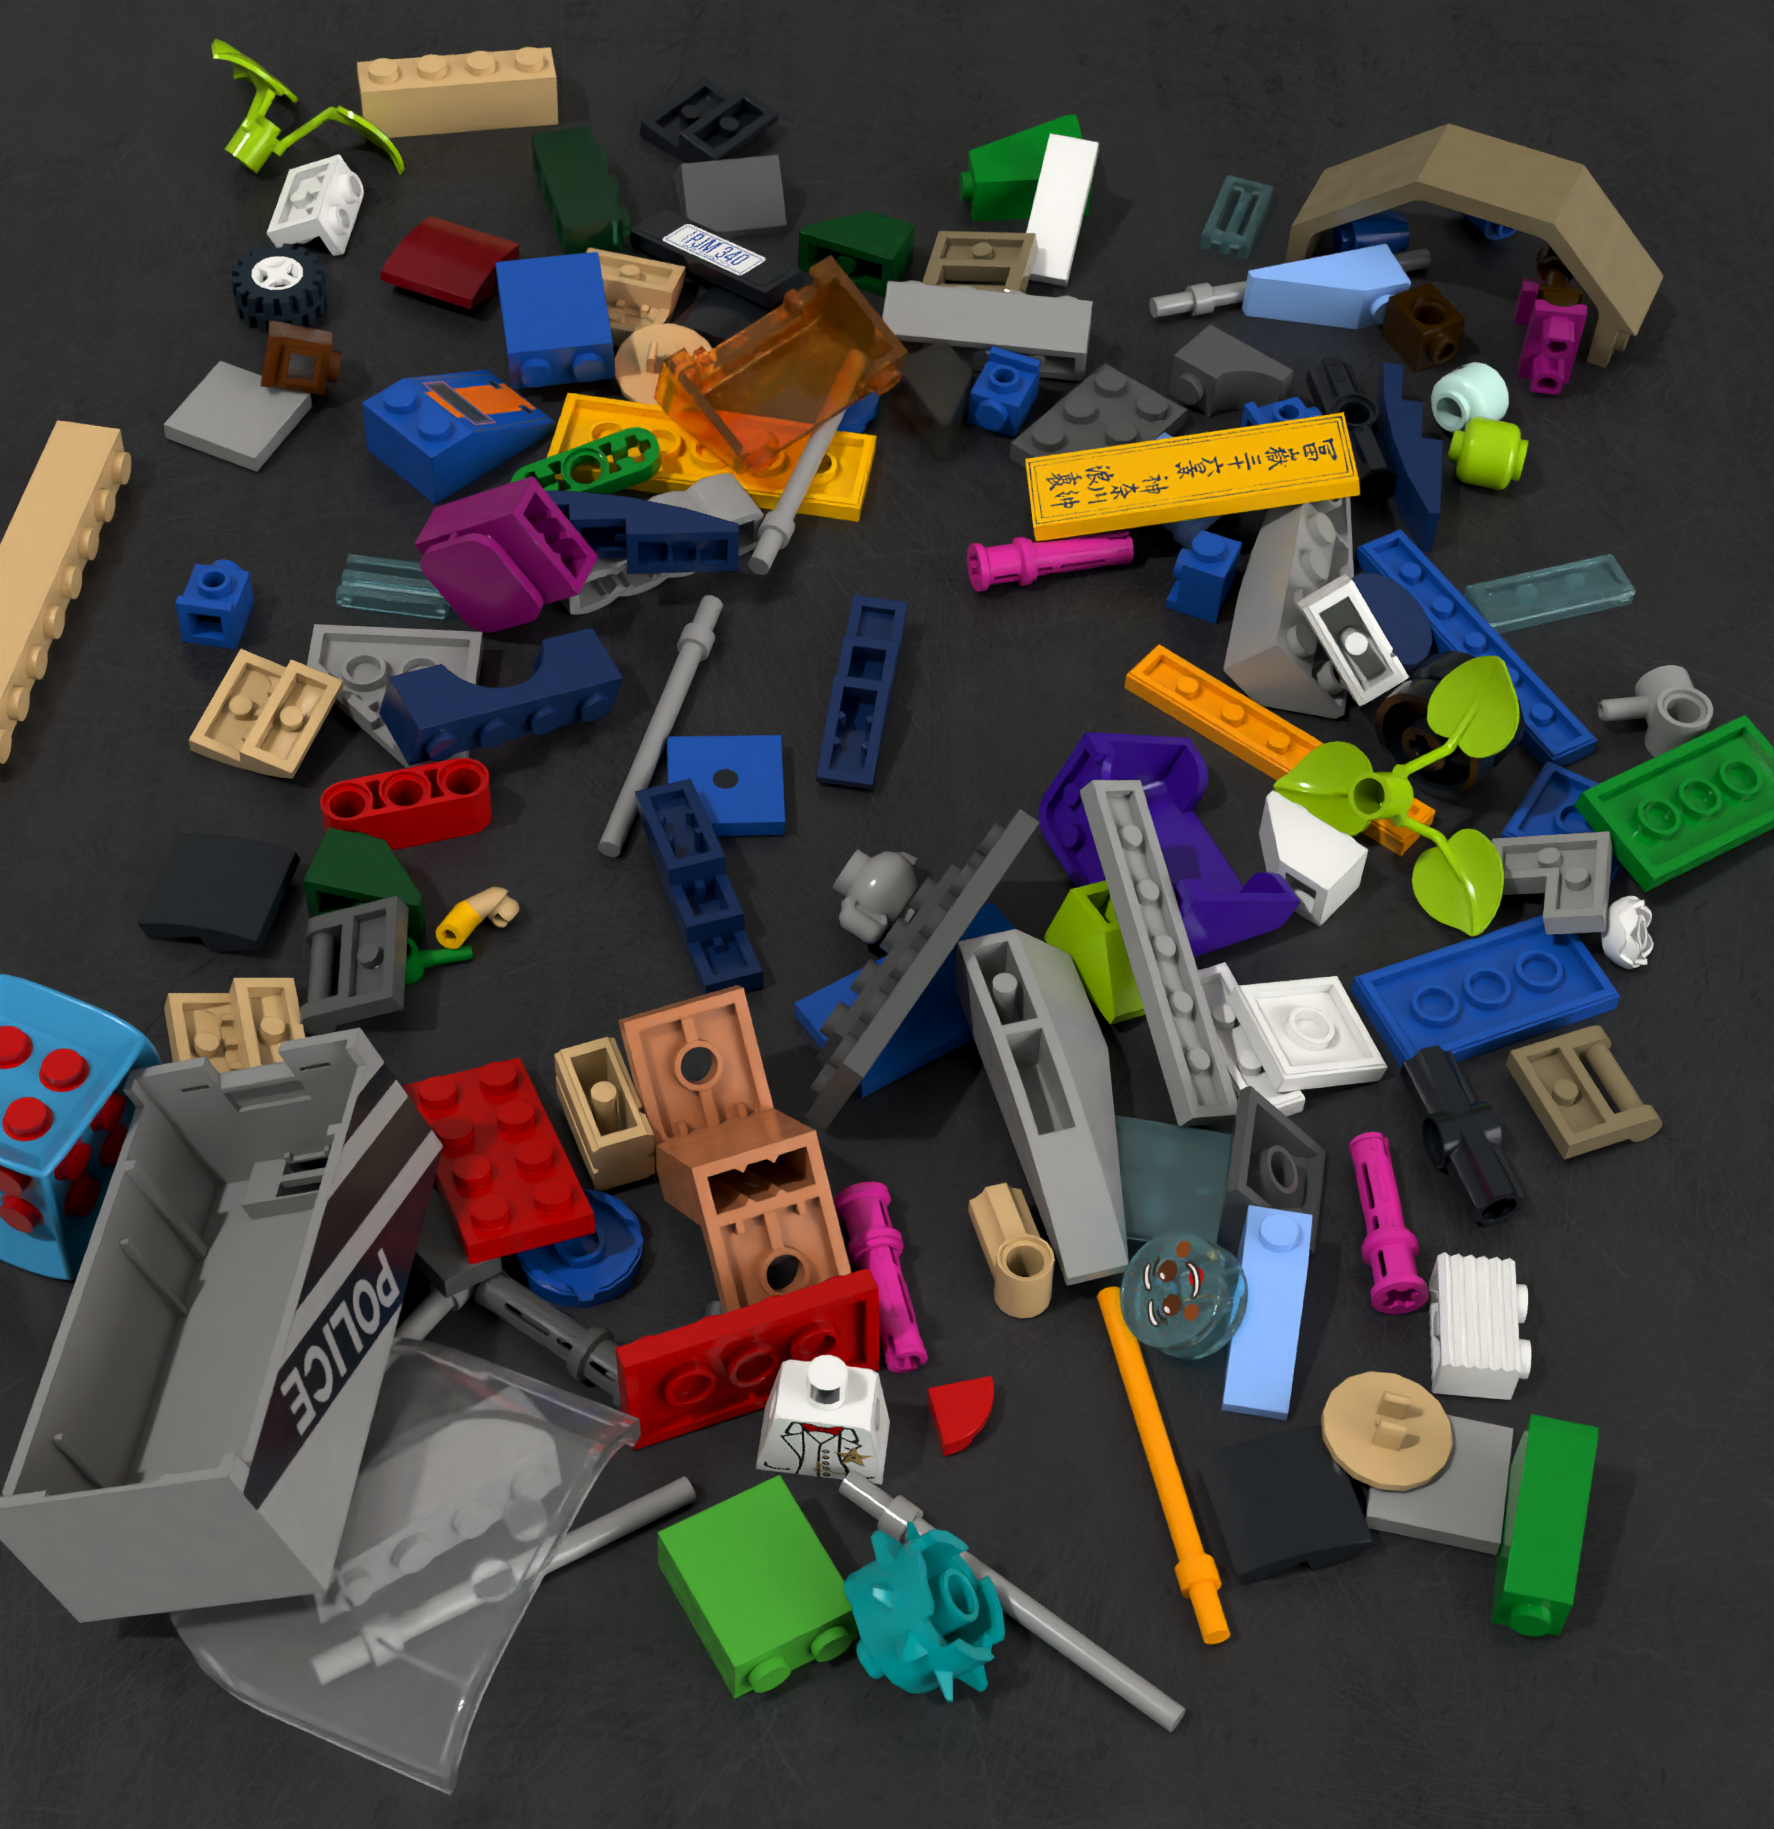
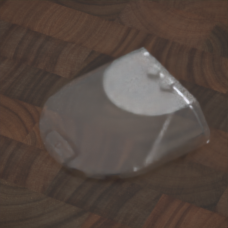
(436, 1563)

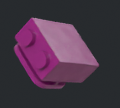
(503, 555)

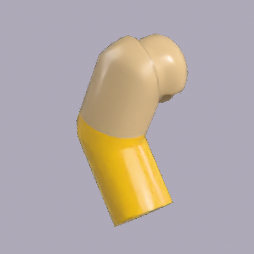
(472, 911)

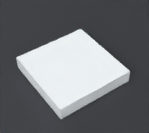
(1307, 1033)

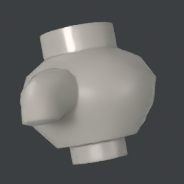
(876, 893)

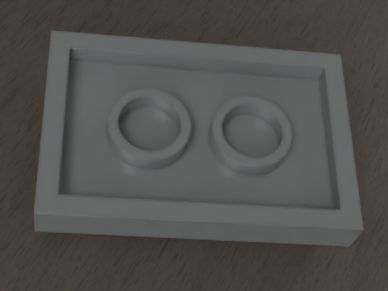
(1099, 414)

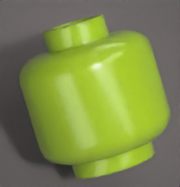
(1488, 453)

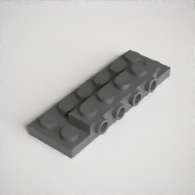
(913, 958)

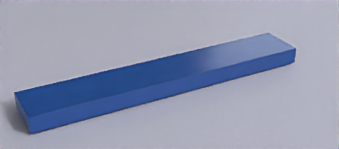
(1549, 727)

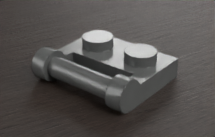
(370, 964)

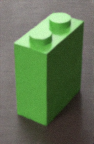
(757, 1587)

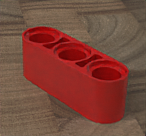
(412, 803)

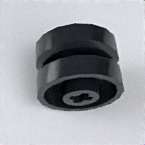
(1406, 734)

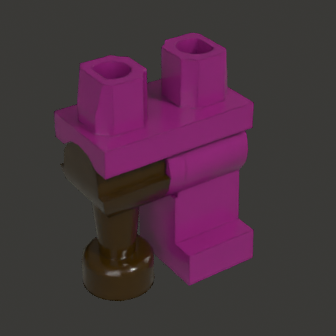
(1554, 324)

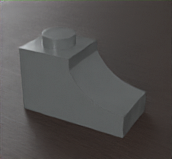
(1225, 373)

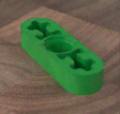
(595, 452)

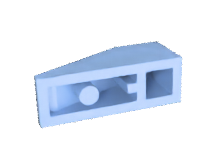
(1328, 290)
(1265, 1346)

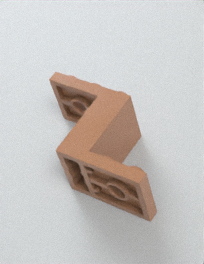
(727, 1133)

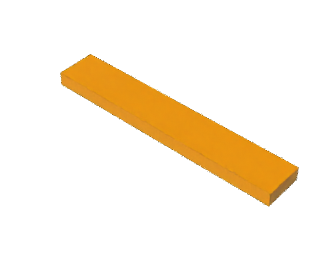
(1244, 728)

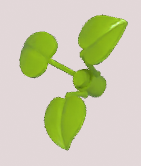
(258, 135)
(1335, 782)

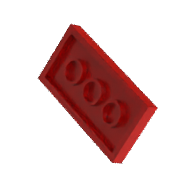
(500, 1162)
(732, 1359)

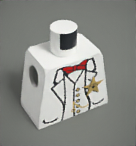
(825, 1421)

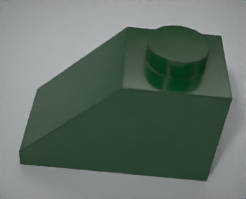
(865, 246)
(357, 871)

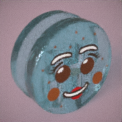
(1183, 1295)

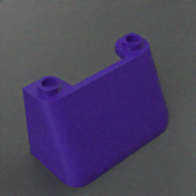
(1174, 777)

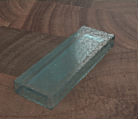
(1551, 593)

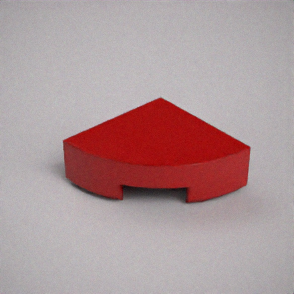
(960, 1411)

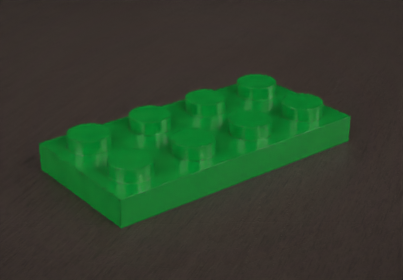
(1686, 803)

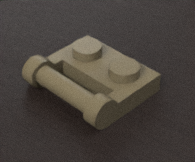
(982, 258)
(1568, 1098)

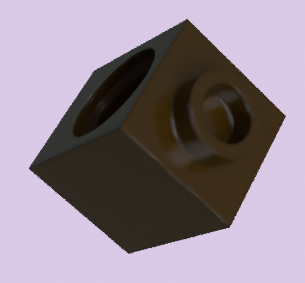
(1422, 327)

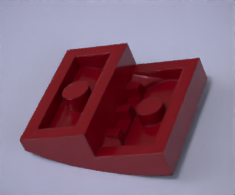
(448, 262)

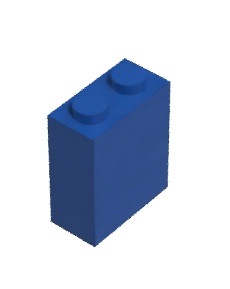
(555, 320)

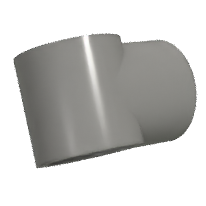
(1668, 704)

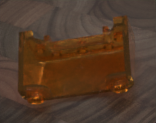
(782, 373)

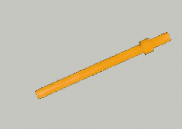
(1195, 1570)

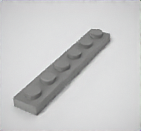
(1159, 953)

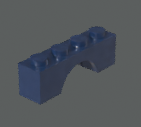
(441, 714)

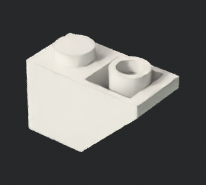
(1310, 856)

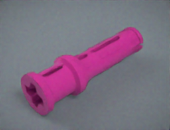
(1027, 559)
(1389, 1245)
(879, 1247)

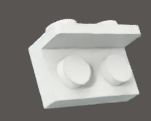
(317, 202)

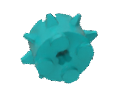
(924, 1613)

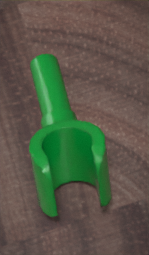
(419, 960)

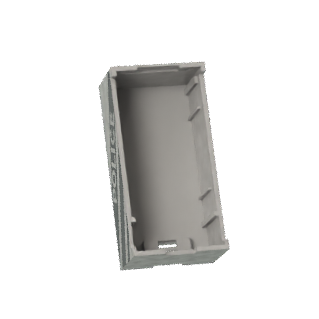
(224, 1336)

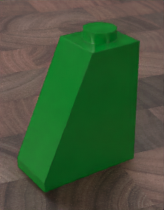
(1006, 173)
(1544, 1525)

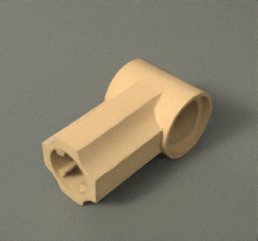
(1013, 1250)

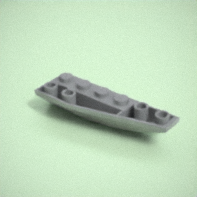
(1270, 641)
(1052, 1091)

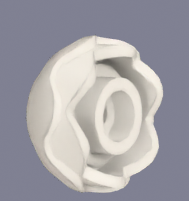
(1626, 934)

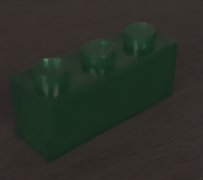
(578, 191)

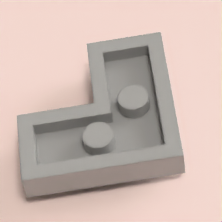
(1570, 872)

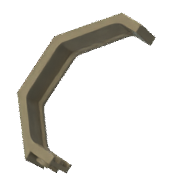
(1506, 187)

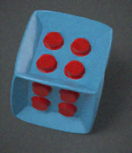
(59, 1121)

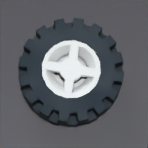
(279, 287)

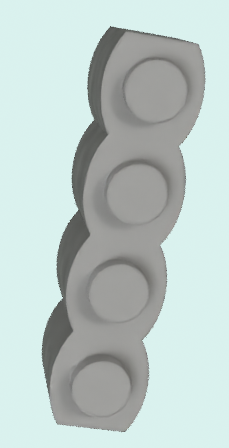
(713, 495)

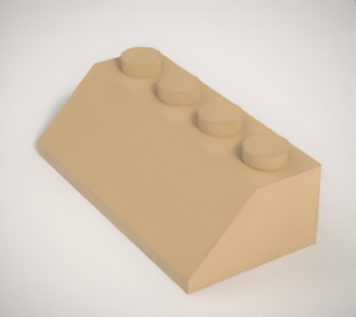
(459, 92)

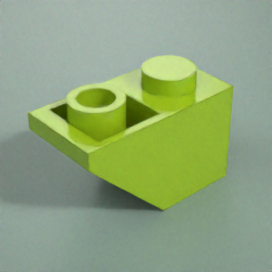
(1092, 936)

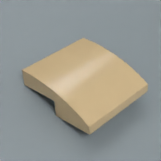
(638, 292)
(265, 715)
(237, 1026)

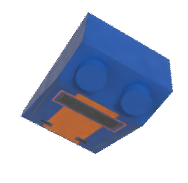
(450, 429)

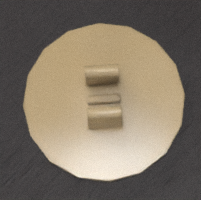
(642, 356)
(1386, 1431)

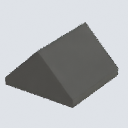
(733, 195)
(1269, 1167)

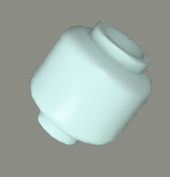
(1468, 393)

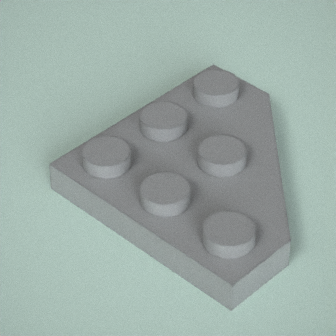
(370, 655)

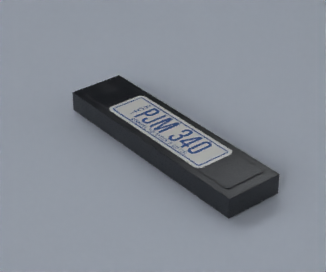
(716, 258)

